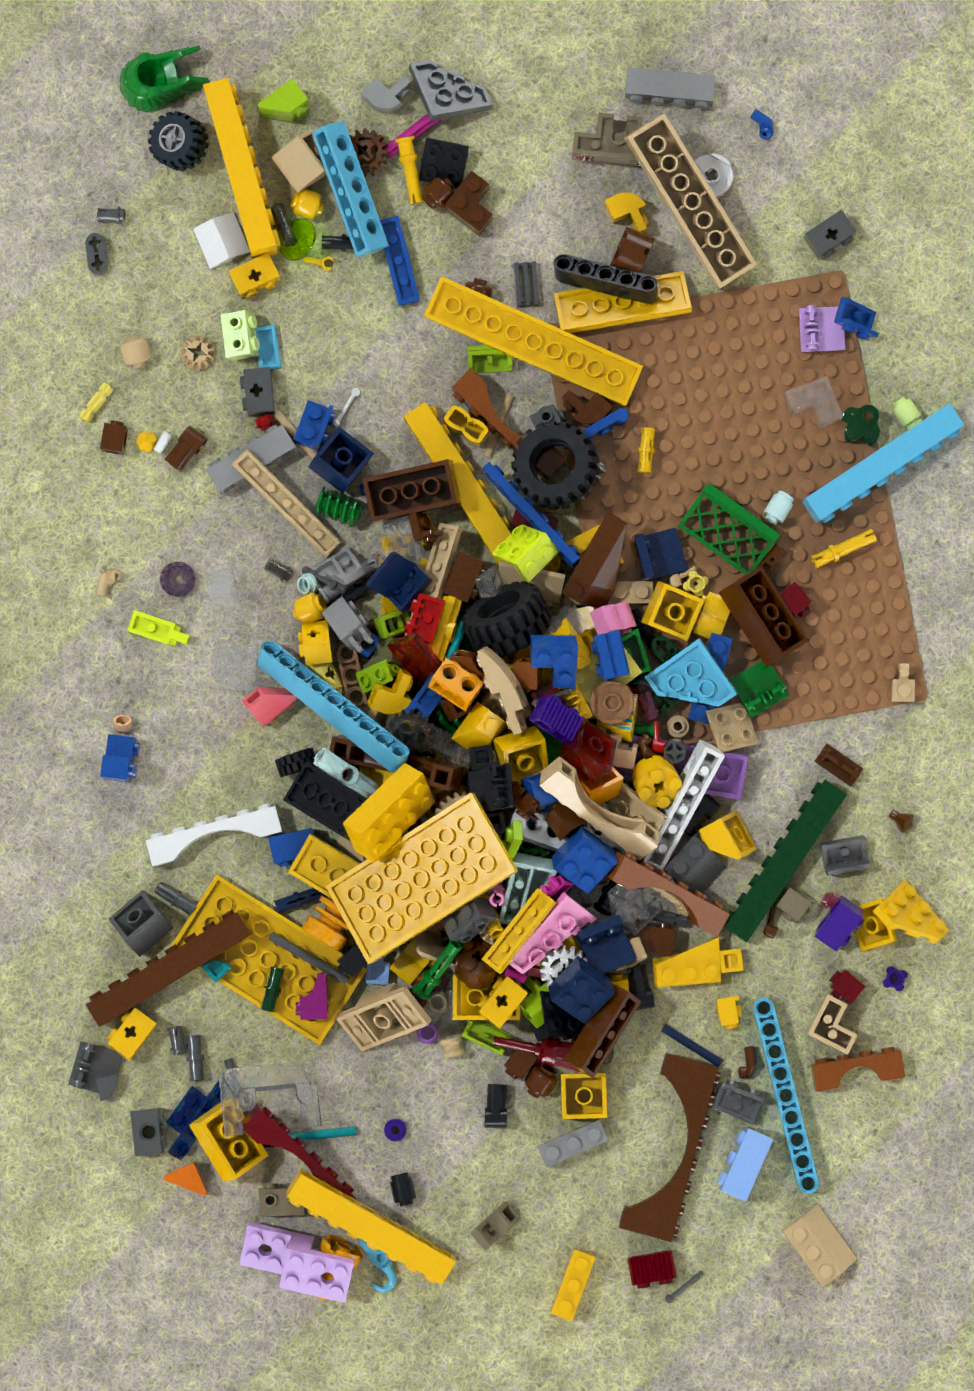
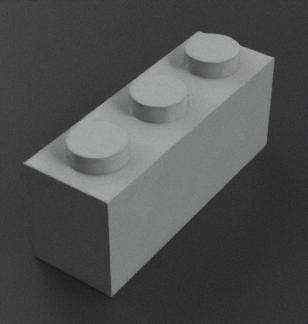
(572, 1143)

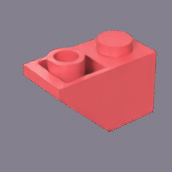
(268, 702)

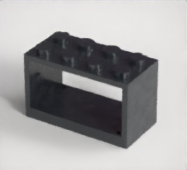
(323, 798)

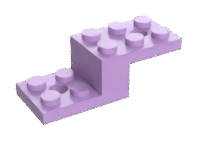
(296, 1262)

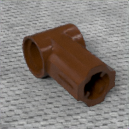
(188, 445)

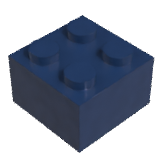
(341, 460)
(581, 990)

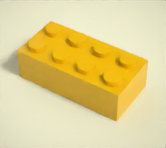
(389, 812)

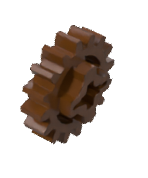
(372, 145)

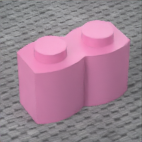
(613, 618)

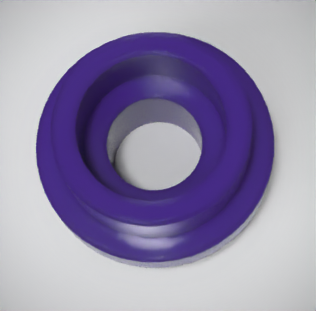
(395, 1122)

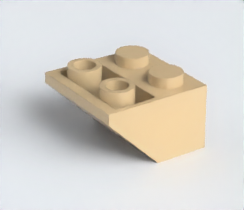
(301, 161)

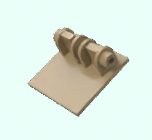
(731, 727)

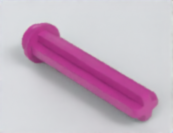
(415, 130)

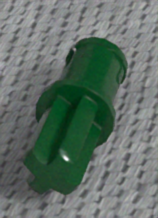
(272, 989)

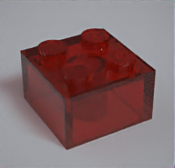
(590, 752)

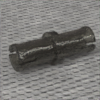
(283, 225)

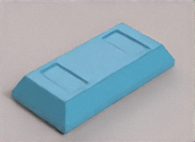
(269, 349)

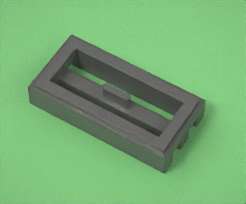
(525, 266)

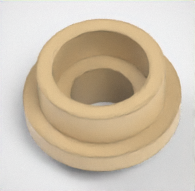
(670, 726)

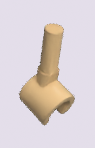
(675, 580)

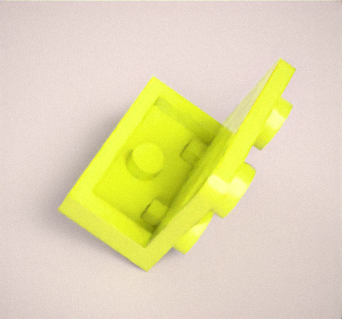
(527, 551)

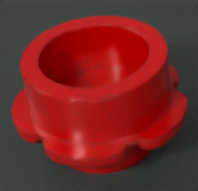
(264, 422)

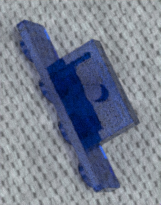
(188, 1110)

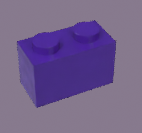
(839, 923)

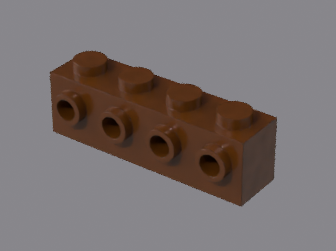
(603, 1028)

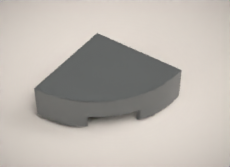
(107, 1086)

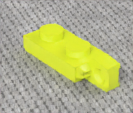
(156, 629)

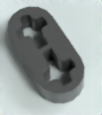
(91, 254)

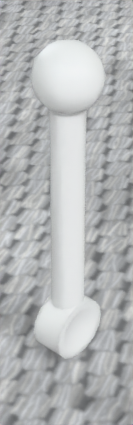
(354, 393)

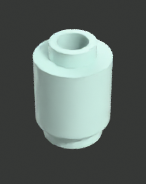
(778, 507)

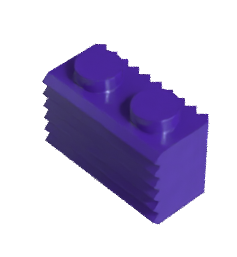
(556, 718)

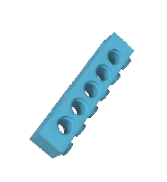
(350, 189)

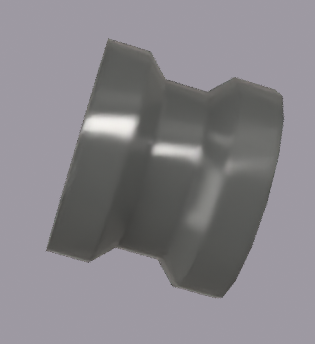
(672, 753)

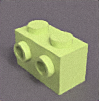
(240, 335)

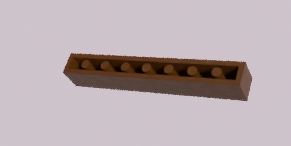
(169, 968)

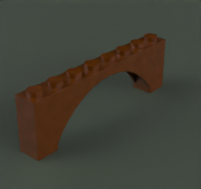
(660, 1212)

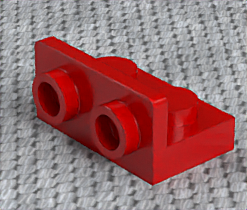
(425, 617)

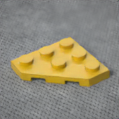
(909, 912)

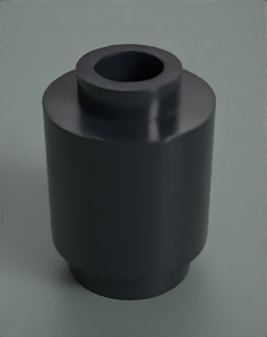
(402, 1189)

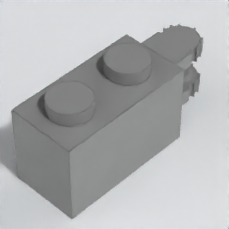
(348, 624)

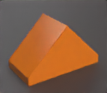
(188, 1178)

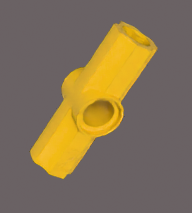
(447, 627)

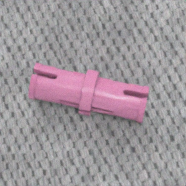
(496, 894)

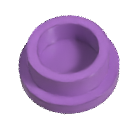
(428, 1033)

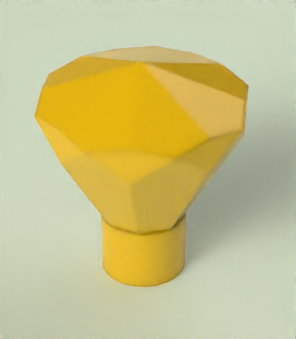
(146, 441)

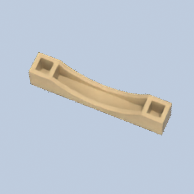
(630, 833)

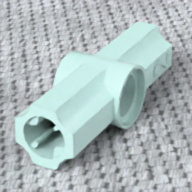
(336, 766)

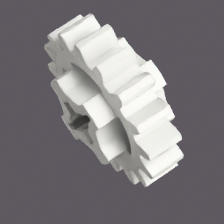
(553, 968)

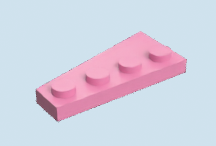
(560, 923)

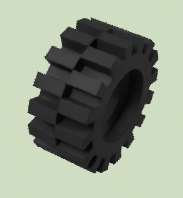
(294, 762)

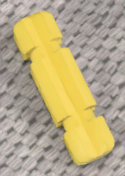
(96, 402)

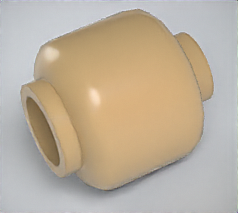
(135, 351)

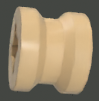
(452, 1047)

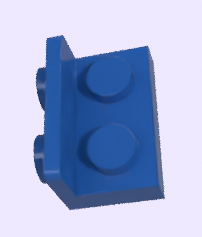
(313, 424)

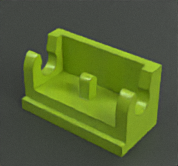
(488, 360)
(483, 1034)

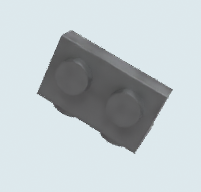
(845, 855)
(737, 1102)

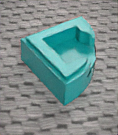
(216, 969)

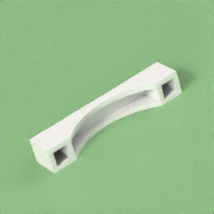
(168, 848)

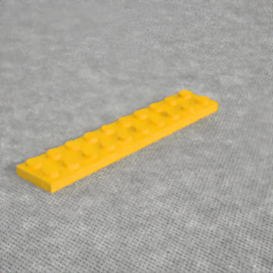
(533, 341)

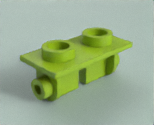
(378, 673)

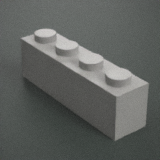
(670, 86)
(267, 449)

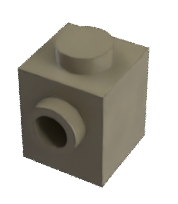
(793, 906)

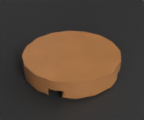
(611, 702)

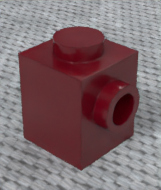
(796, 600)
(845, 986)

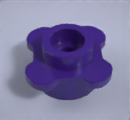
(889, 982)

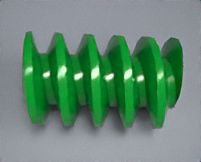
(338, 507)

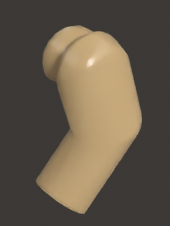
(106, 579)

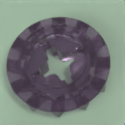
(167, 582)

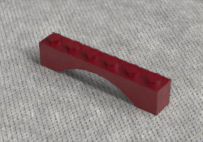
(265, 1130)

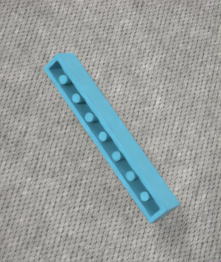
(882, 463)

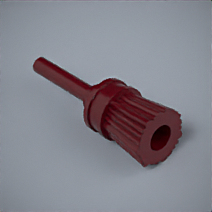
(550, 1051)

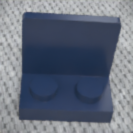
(660, 554)
(606, 945)

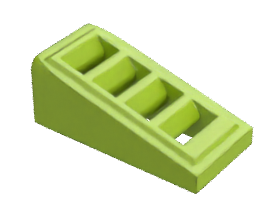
(381, 627)

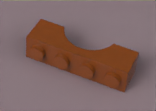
(528, 677)
(828, 1073)

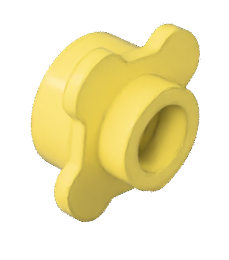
(689, 584)

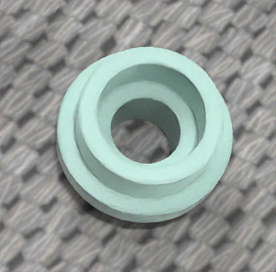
(307, 583)

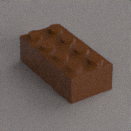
(411, 490)
(763, 616)

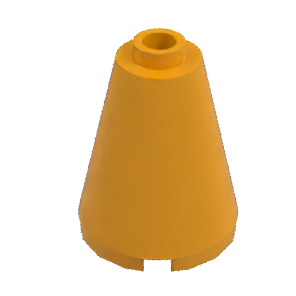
(338, 1246)

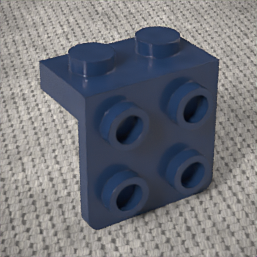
(399, 581)

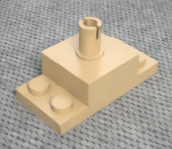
(383, 1016)

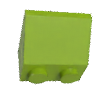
(285, 104)

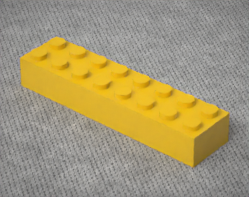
(239, 164)

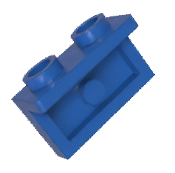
(855, 318)

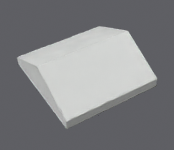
(221, 240)

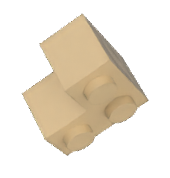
(826, 1028)

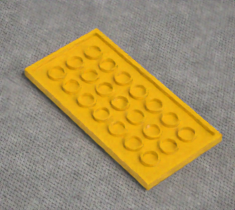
(421, 878)
(256, 954)

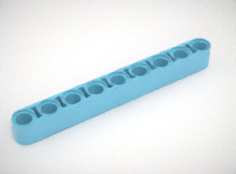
(332, 706)
(792, 1104)

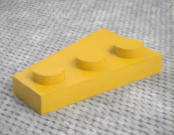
(692, 966)

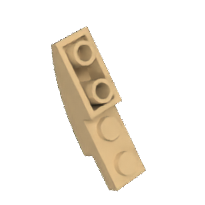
(501, 679)

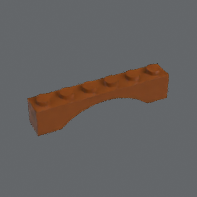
(474, 393)
(701, 913)

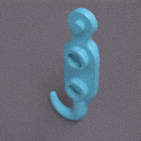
(383, 1263)

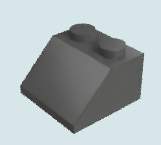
(695, 865)
(141, 923)

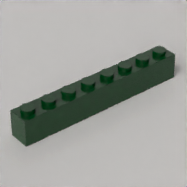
(785, 860)

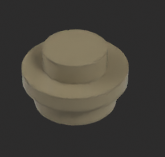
(438, 1002)

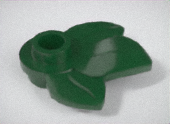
(859, 427)

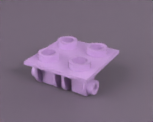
(819, 331)

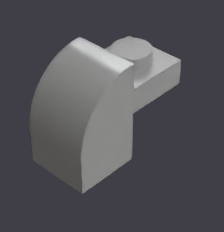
(386, 100)

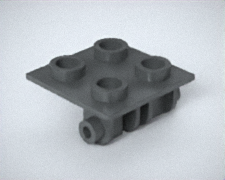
(93, 1063)

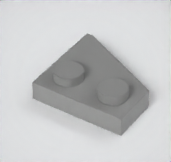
(340, 567)

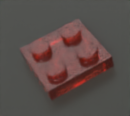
(415, 655)

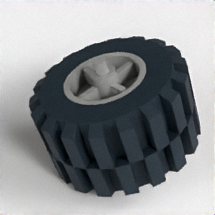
(178, 141)

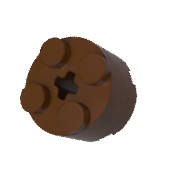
(632, 250)
(471, 967)

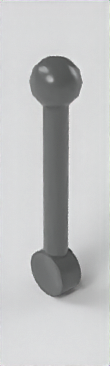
(332, 584)
(561, 693)
(670, 1297)

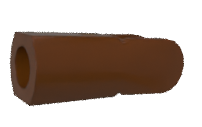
(773, 558)

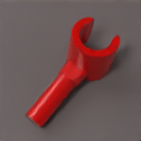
(657, 745)

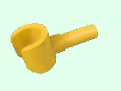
(320, 262)

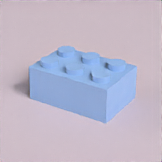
(744, 1163)

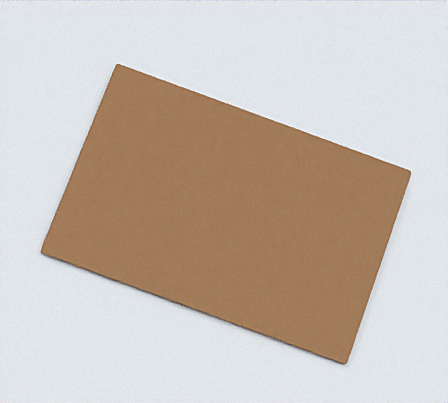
(721, 419)

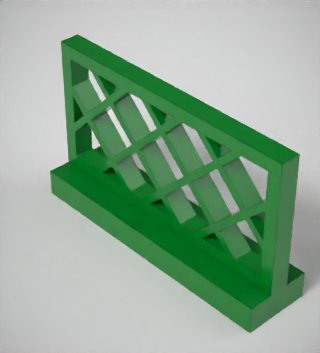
(739, 513)

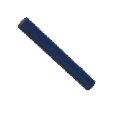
(712, 1058)

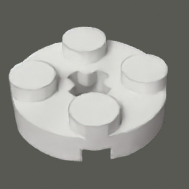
(723, 171)

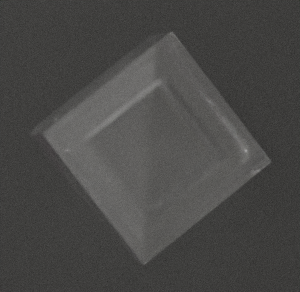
(489, 582)

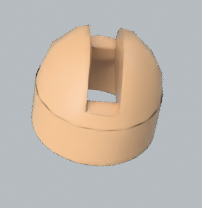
(122, 723)

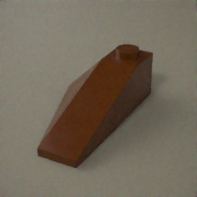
(597, 570)

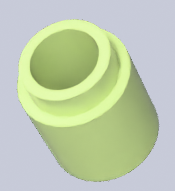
(906, 413)

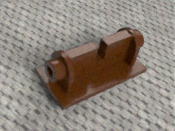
(838, 765)
(526, 806)

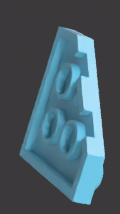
(692, 677)

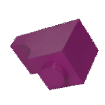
(316, 1002)

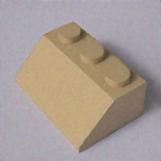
(549, 583)
(819, 1245)

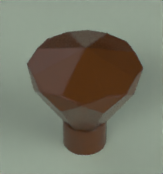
(902, 820)

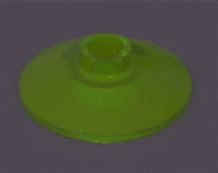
(306, 237)

